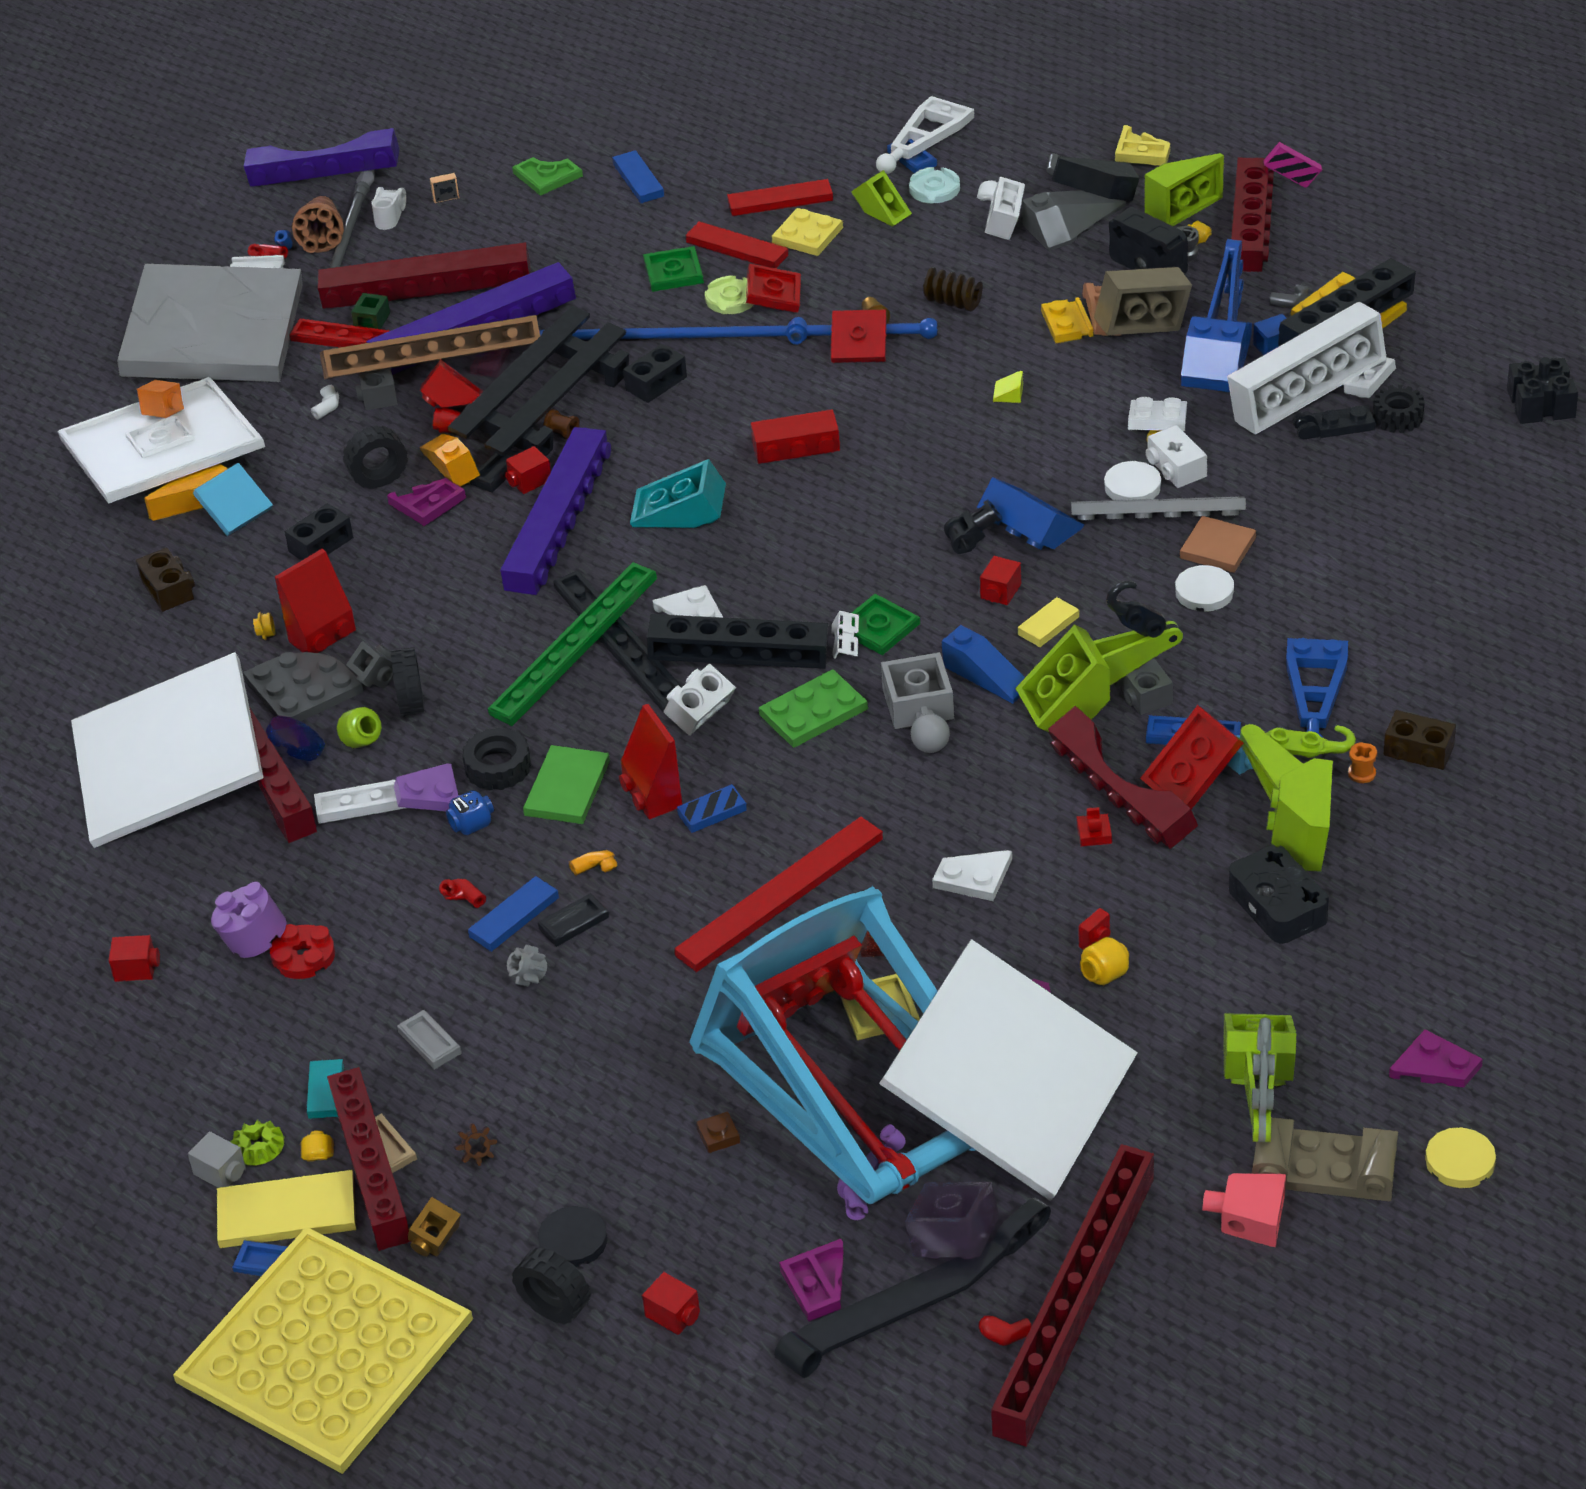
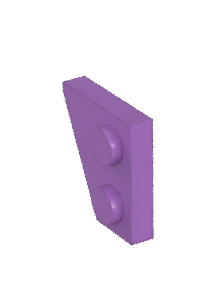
(426, 788)

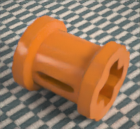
(1363, 758)

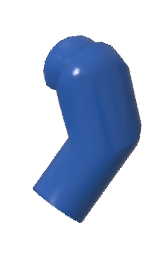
(283, 238)

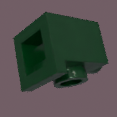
(371, 311)

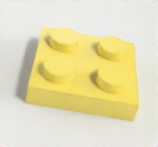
(807, 231)

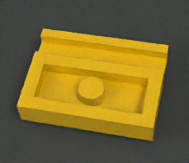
(1066, 320)

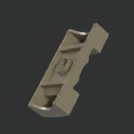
(1330, 1161)

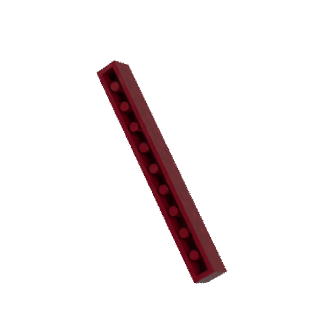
(1072, 1296)

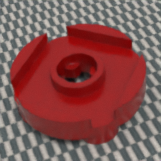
(310, 937)

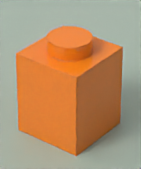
(160, 398)

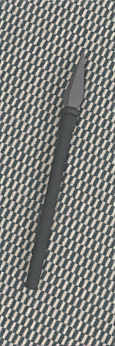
(361, 190)

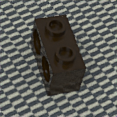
(165, 579)
(1419, 739)

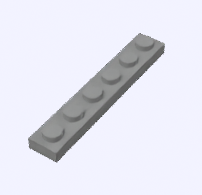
(1145, 507)

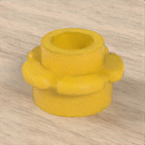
(264, 625)

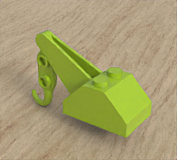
(1296, 789)

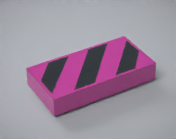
(1292, 165)

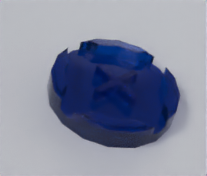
(296, 736)

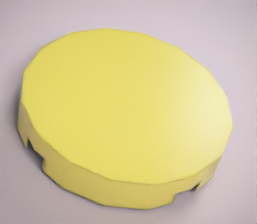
(1460, 1157)

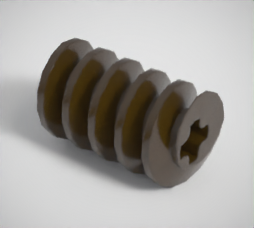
(952, 291)

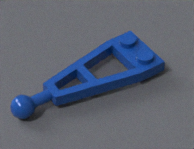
(1315, 654)

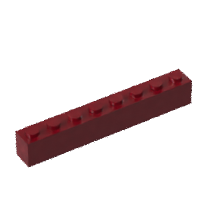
(424, 275)

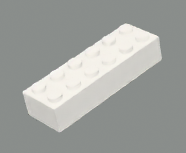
(1307, 367)

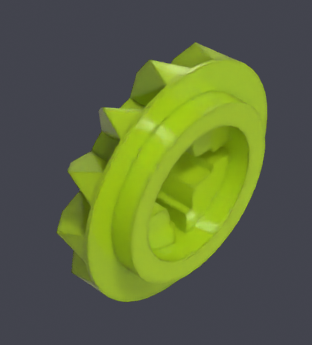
(261, 1151)

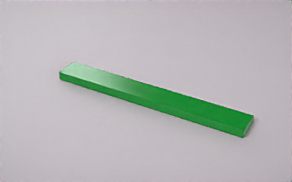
(572, 644)

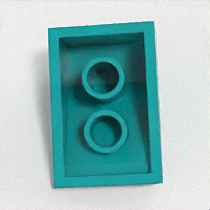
(681, 499)

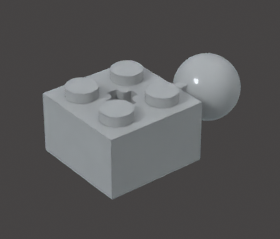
(919, 697)

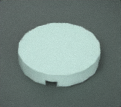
(934, 190)

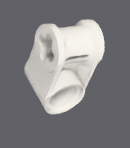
(388, 207)

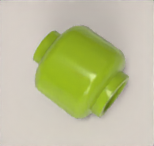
(359, 727)

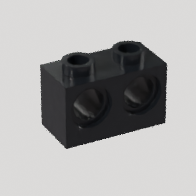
(655, 373)
(322, 529)

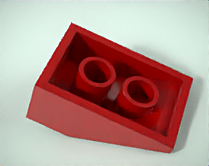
(314, 604)
(651, 766)

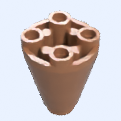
(318, 225)

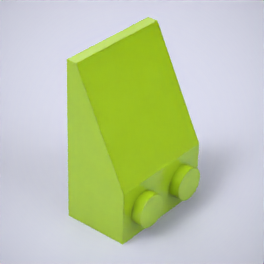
(1183, 188)

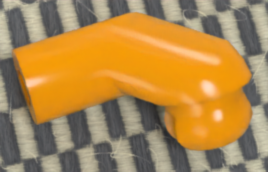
(592, 859)

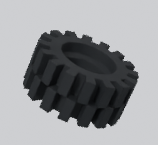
(1398, 408)

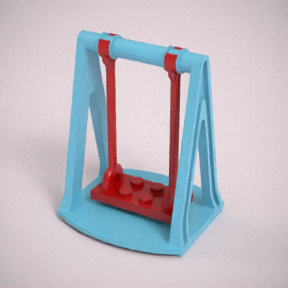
(797, 968)

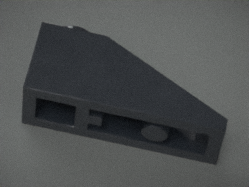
(1097, 177)

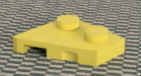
(1141, 149)

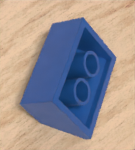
(1029, 515)

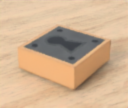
(444, 187)

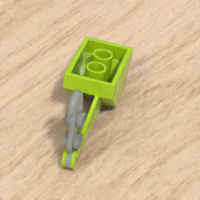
(1261, 1050)

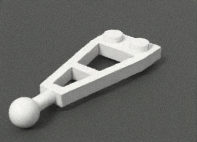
(935, 110)

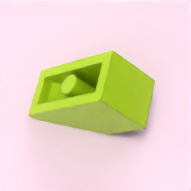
(881, 199)

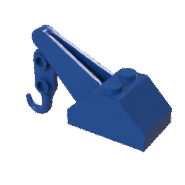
(1213, 344)

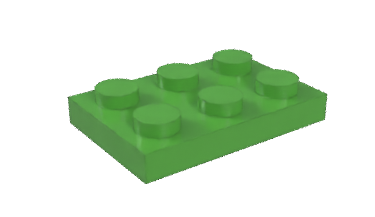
(813, 708)

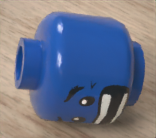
(469, 812)

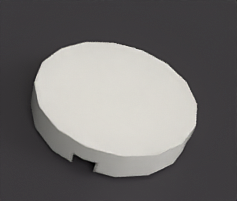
(1132, 481)
(1204, 588)

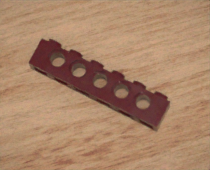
(1253, 211)
(369, 1159)

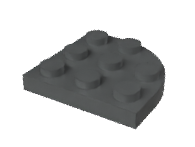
(302, 684)

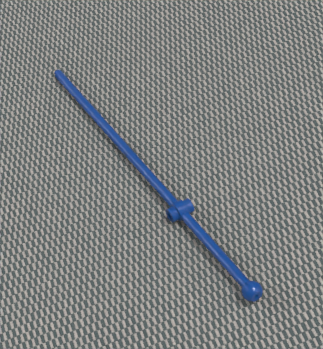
(796, 331)

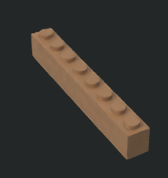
(429, 347)

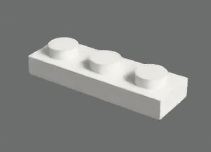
(356, 801)

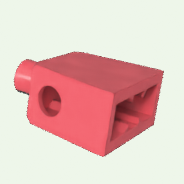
(1250, 1206)

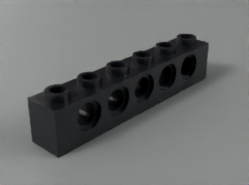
(1377, 289)
(737, 641)

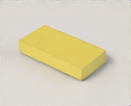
(1048, 622)

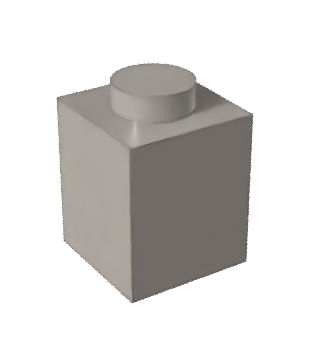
(216, 1160)

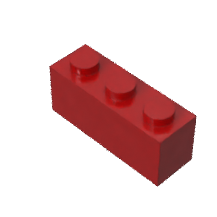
(795, 436)

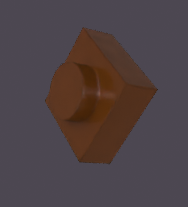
(718, 1132)

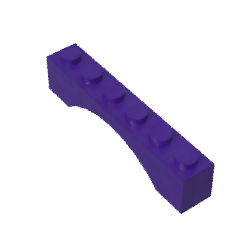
(368, 152)

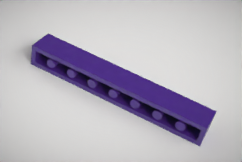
(515, 299)
(555, 511)

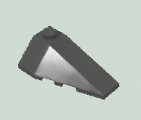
(1062, 215)

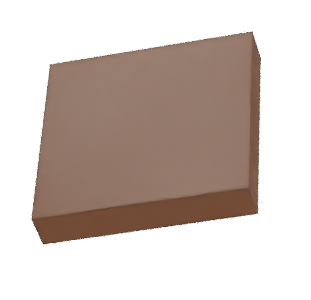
(1218, 544)

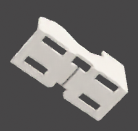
(848, 634)

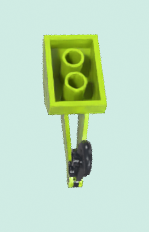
(1082, 669)

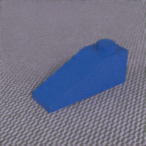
(980, 663)

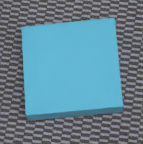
(232, 499)

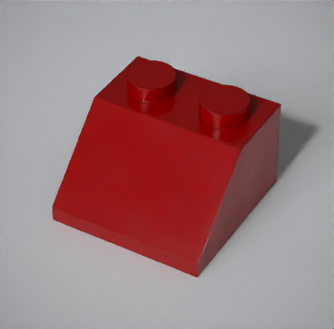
(448, 387)

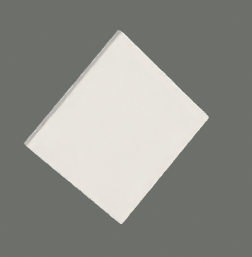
(138, 451)
(166, 750)
(1009, 1069)

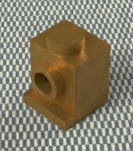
(435, 1218)

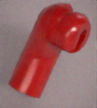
(267, 250)
(462, 890)
(1003, 1332)

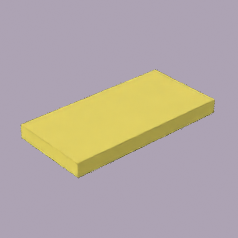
(285, 1207)

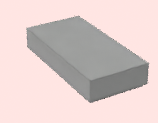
(429, 1039)

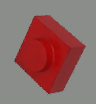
(1094, 928)

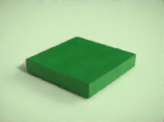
(673, 268)
(882, 624)

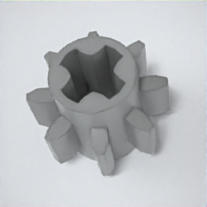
(527, 965)

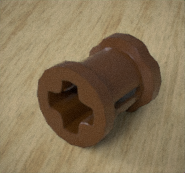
(560, 423)

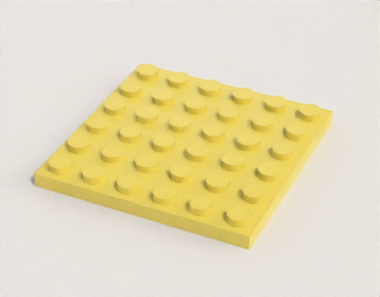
(323, 1349)

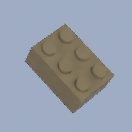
(1142, 301)

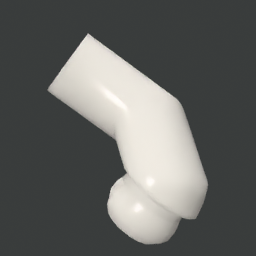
(329, 402)

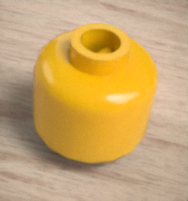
(1104, 961)

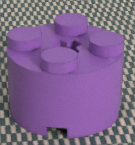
(248, 920)

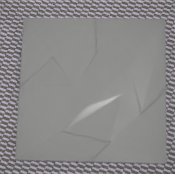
(210, 323)

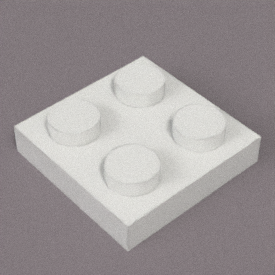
(1157, 415)

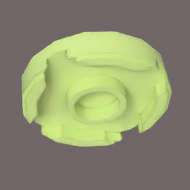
(724, 299)

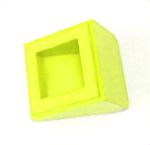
(1009, 388)

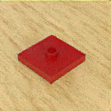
(773, 288)
(858, 336)

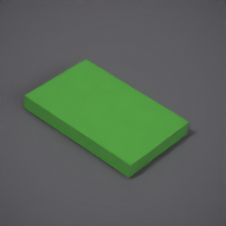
(566, 784)

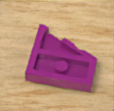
(428, 500)
(1436, 1062)
(816, 1279)

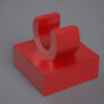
(1094, 828)

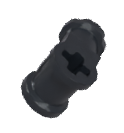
(971, 527)

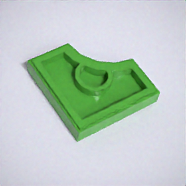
(546, 176)

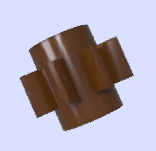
(484, 1141)

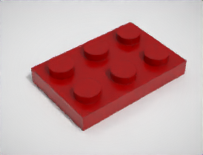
(1193, 757)

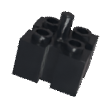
(1542, 390)

